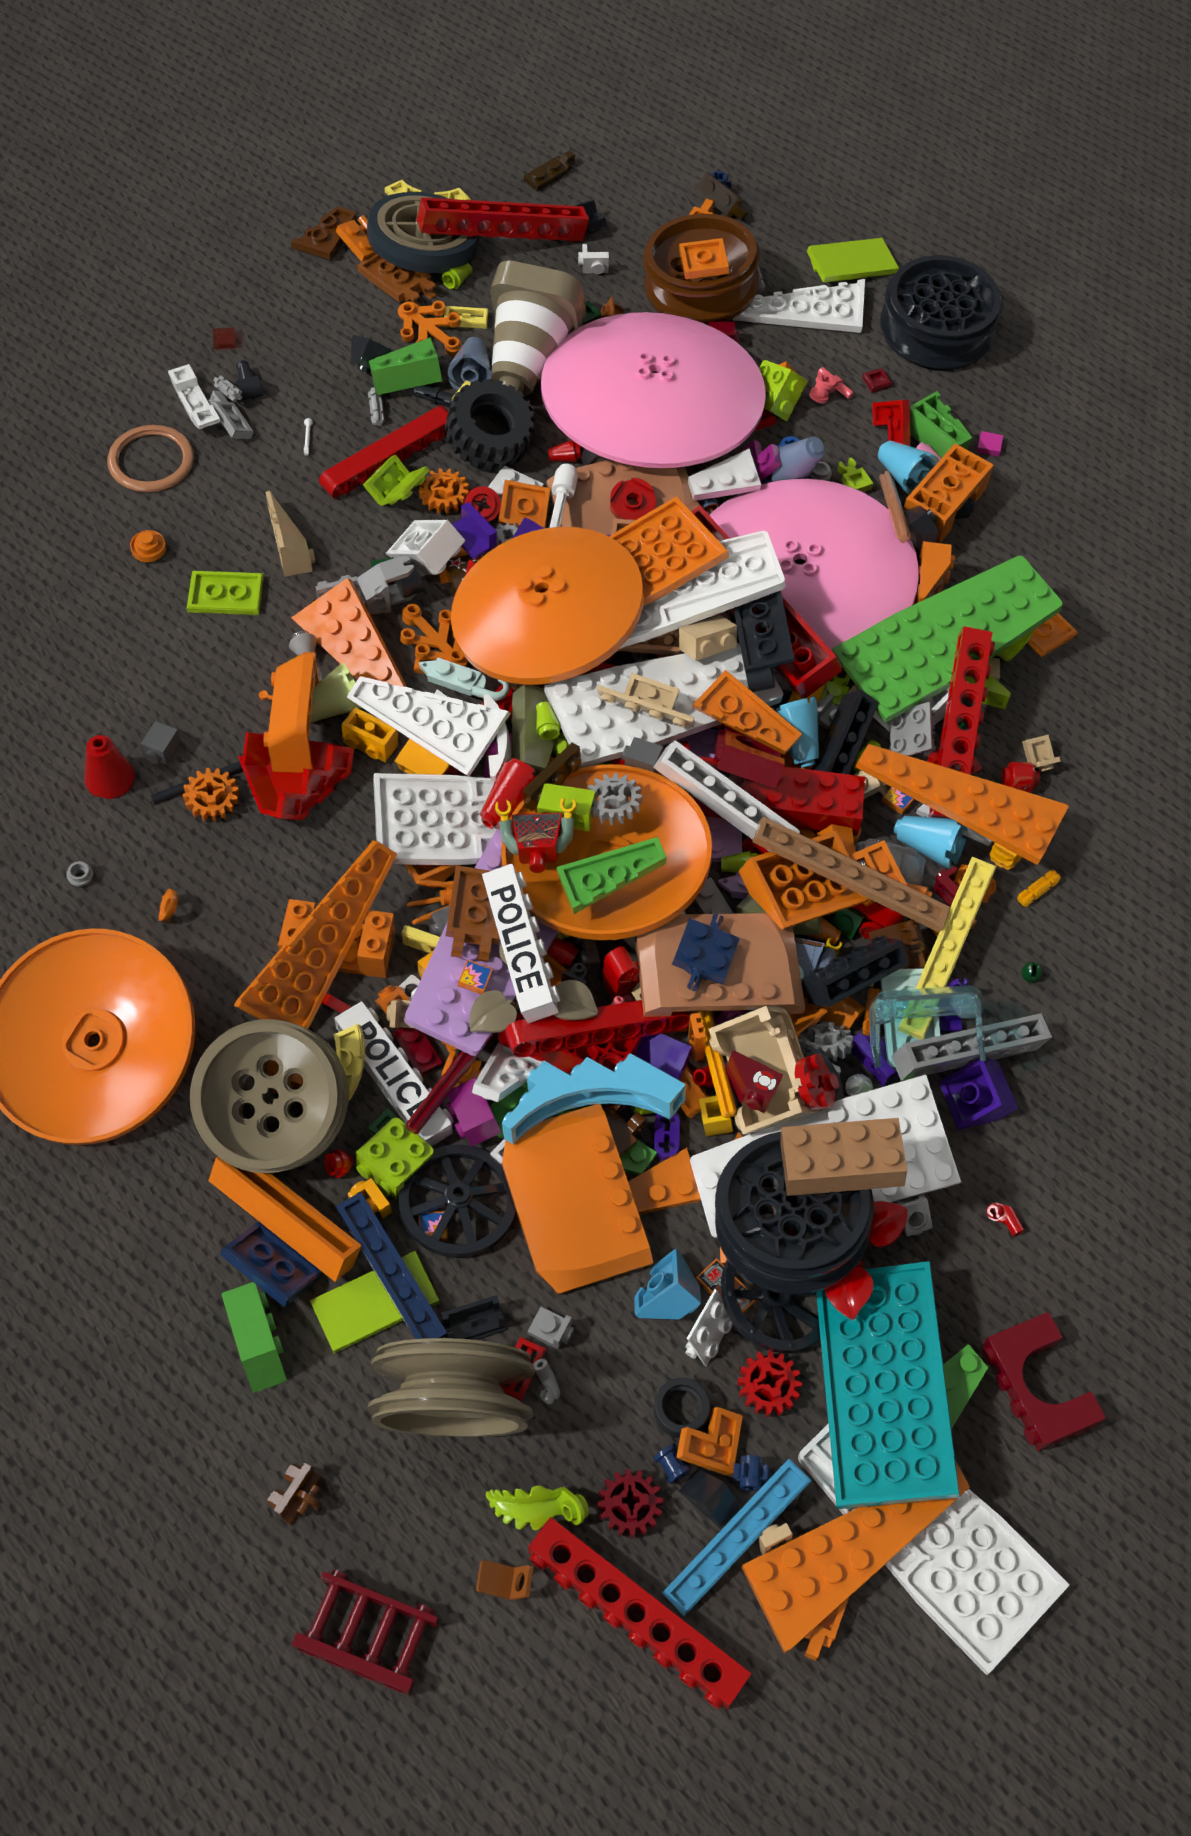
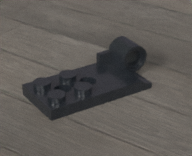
(764, 649)

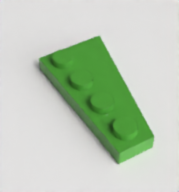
(605, 873)

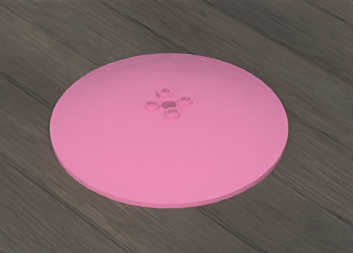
(688, 413)
(853, 560)

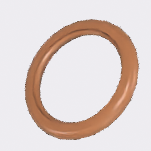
(151, 486)

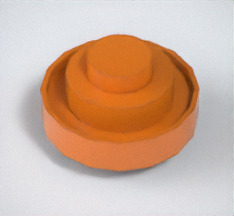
(148, 546)

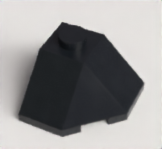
(364, 350)
(921, 526)

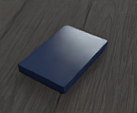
(271, 1263)

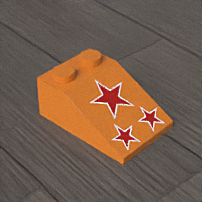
(933, 569)

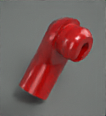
(1005, 1215)

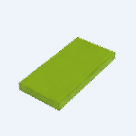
(852, 260)
(364, 1307)

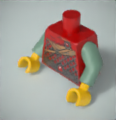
(537, 836)

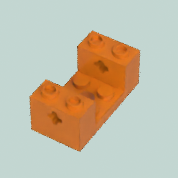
(949, 486)
(370, 949)

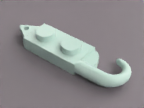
(460, 679)

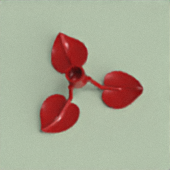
(856, 1288)

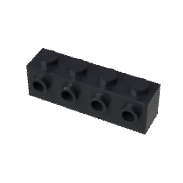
(846, 733)
(855, 971)

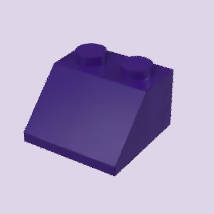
(978, 1094)

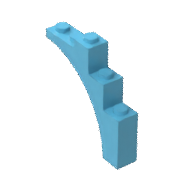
(590, 1083)

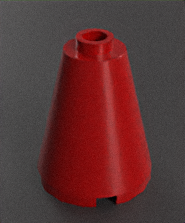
(107, 769)
(508, 786)

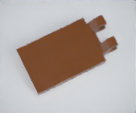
(397, 281)
(471, 914)

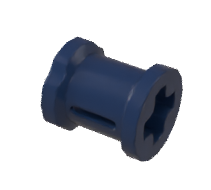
(672, 1466)

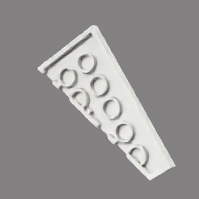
(811, 307)
(441, 724)

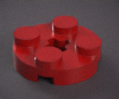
(629, 489)
(817, 1082)

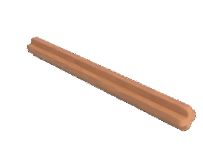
(894, 506)

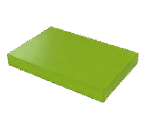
(225, 592)

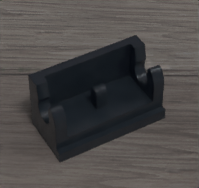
(474, 1320)

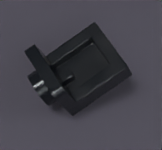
(595, 219)

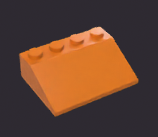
(793, 892)

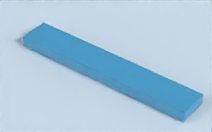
(736, 1537)

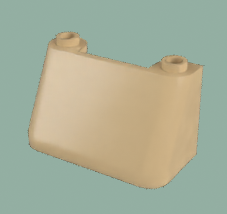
(771, 1040)

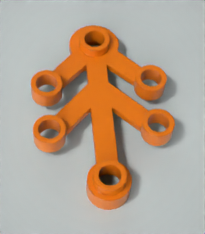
(412, 312)
(413, 616)

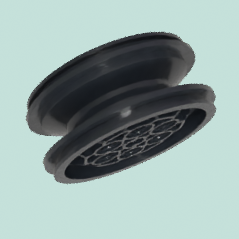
(941, 312)
(762, 1249)

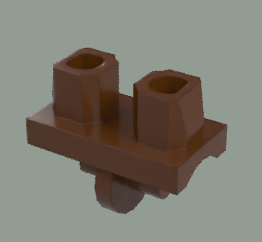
(299, 1495)

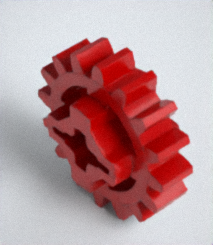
(773, 1395)

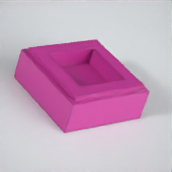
(990, 443)

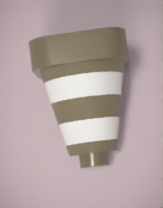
(533, 316)

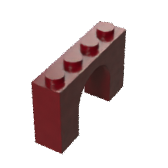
(747, 757)
(1043, 1422)

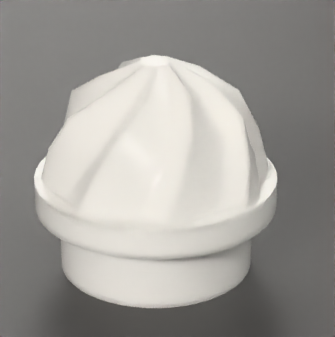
(858, 1084)

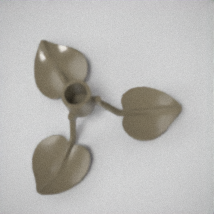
(494, 1013)

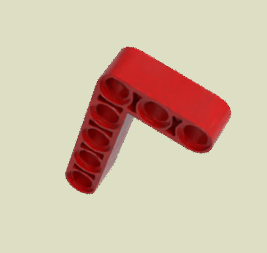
(620, 973)
(568, 1059)

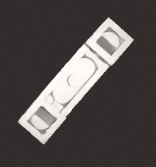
(192, 397)
(504, 744)

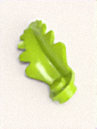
(538, 1506)

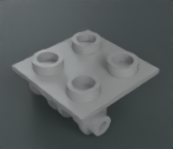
(913, 731)

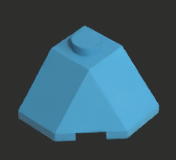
(670, 1291)

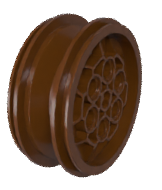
(706, 297)

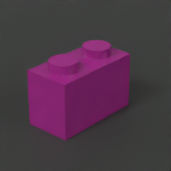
(473, 1113)

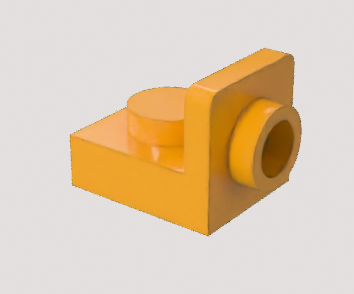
(374, 1196)

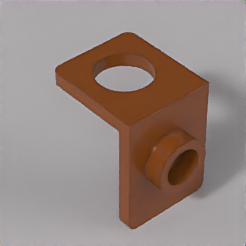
(504, 1580)

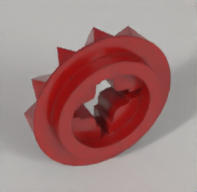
(492, 500)

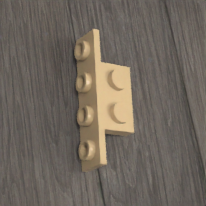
(648, 696)

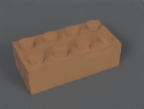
(843, 1156)

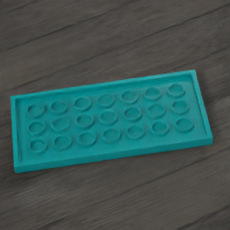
(888, 1394)

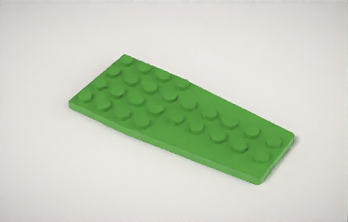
(914, 649)

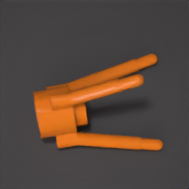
(445, 898)

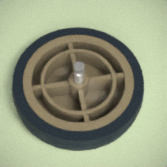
(398, 239)

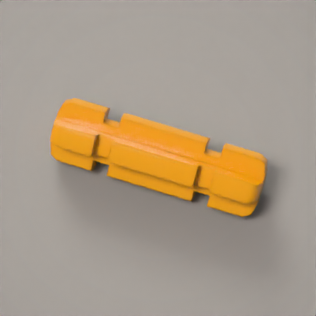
(1038, 888)

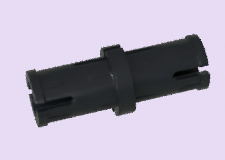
(434, 395)

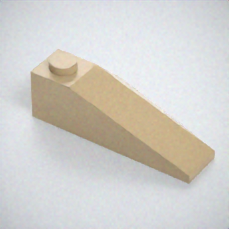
(291, 544)

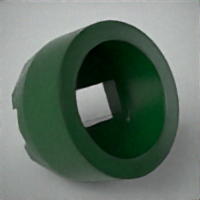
(1027, 971)

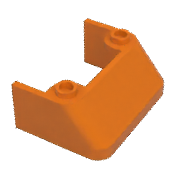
(291, 714)

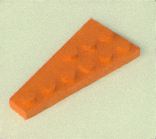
(349, 634)

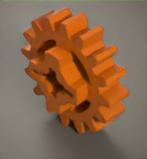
(443, 491)
(223, 791)

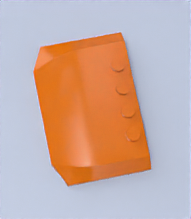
(575, 1201)

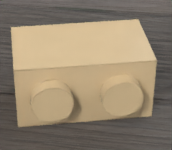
(707, 637)

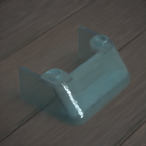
(926, 1002)

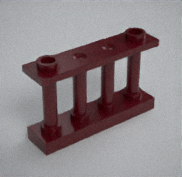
(369, 1665)

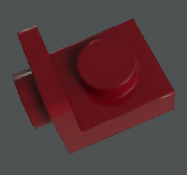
(944, 885)

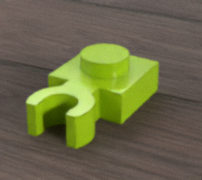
(854, 477)
(836, 688)

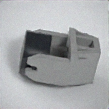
(378, 595)

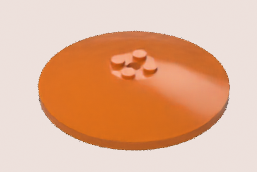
(554, 634)
(650, 900)
(62, 997)

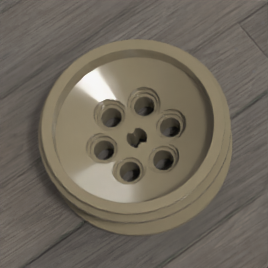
(219, 1096)
(451, 1388)

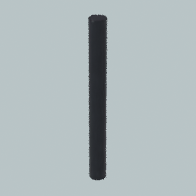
(179, 789)

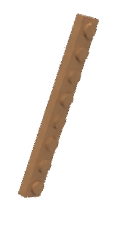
(851, 874)

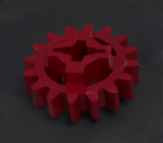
(641, 1501)

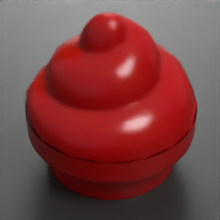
(338, 1163)

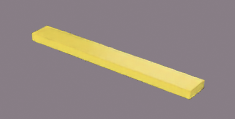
(951, 938)

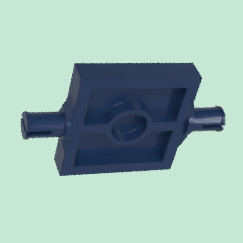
(705, 951)

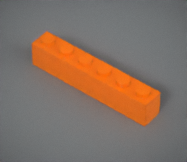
(288, 1218)

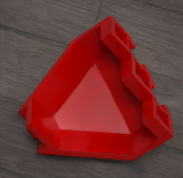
(293, 793)

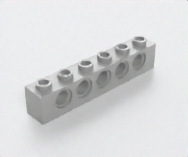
(961, 1047)

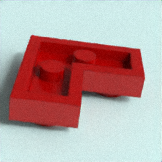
(897, 417)

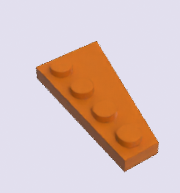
(745, 712)

